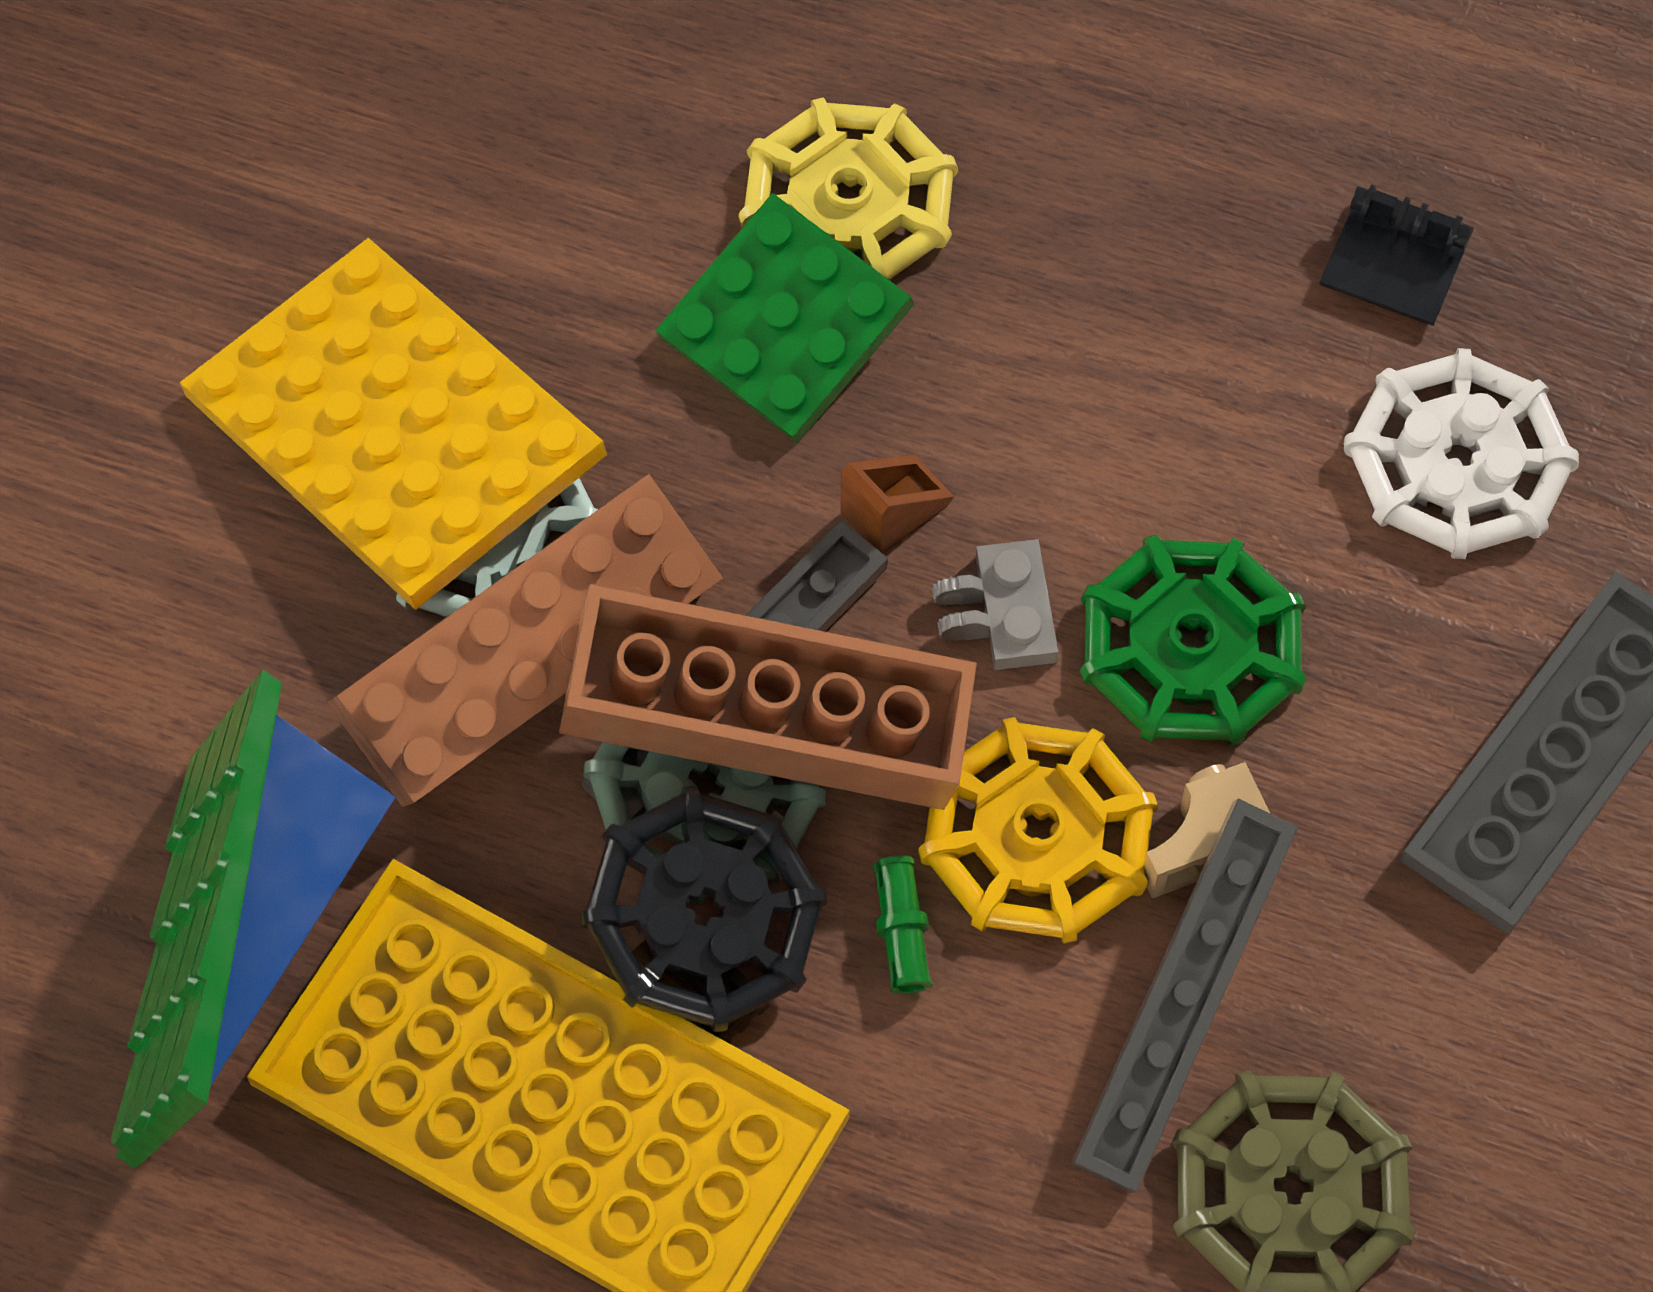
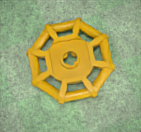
(1046, 864)

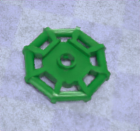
(1193, 672)

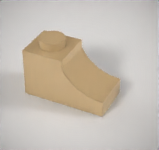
(1204, 808)

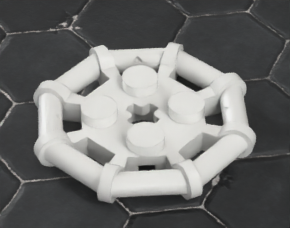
(1467, 421)

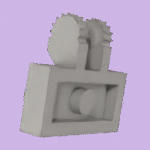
(1014, 605)

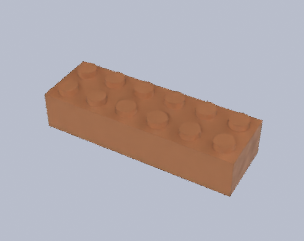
(514, 643)
(768, 697)

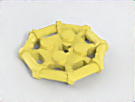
(868, 162)

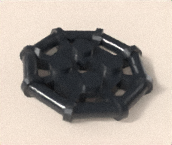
(669, 926)

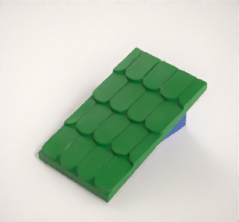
(254, 861)

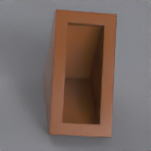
(890, 498)

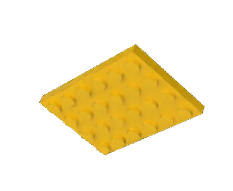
(393, 422)

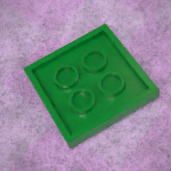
(785, 318)

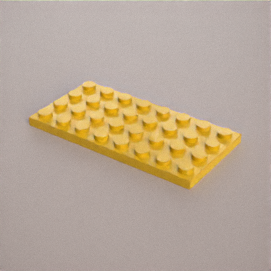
(547, 1096)

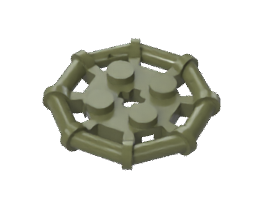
(1319, 1159)

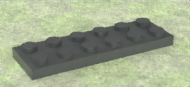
(1547, 764)

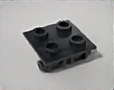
(1397, 254)

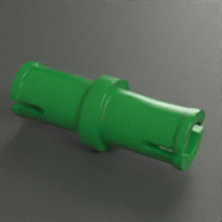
(902, 925)

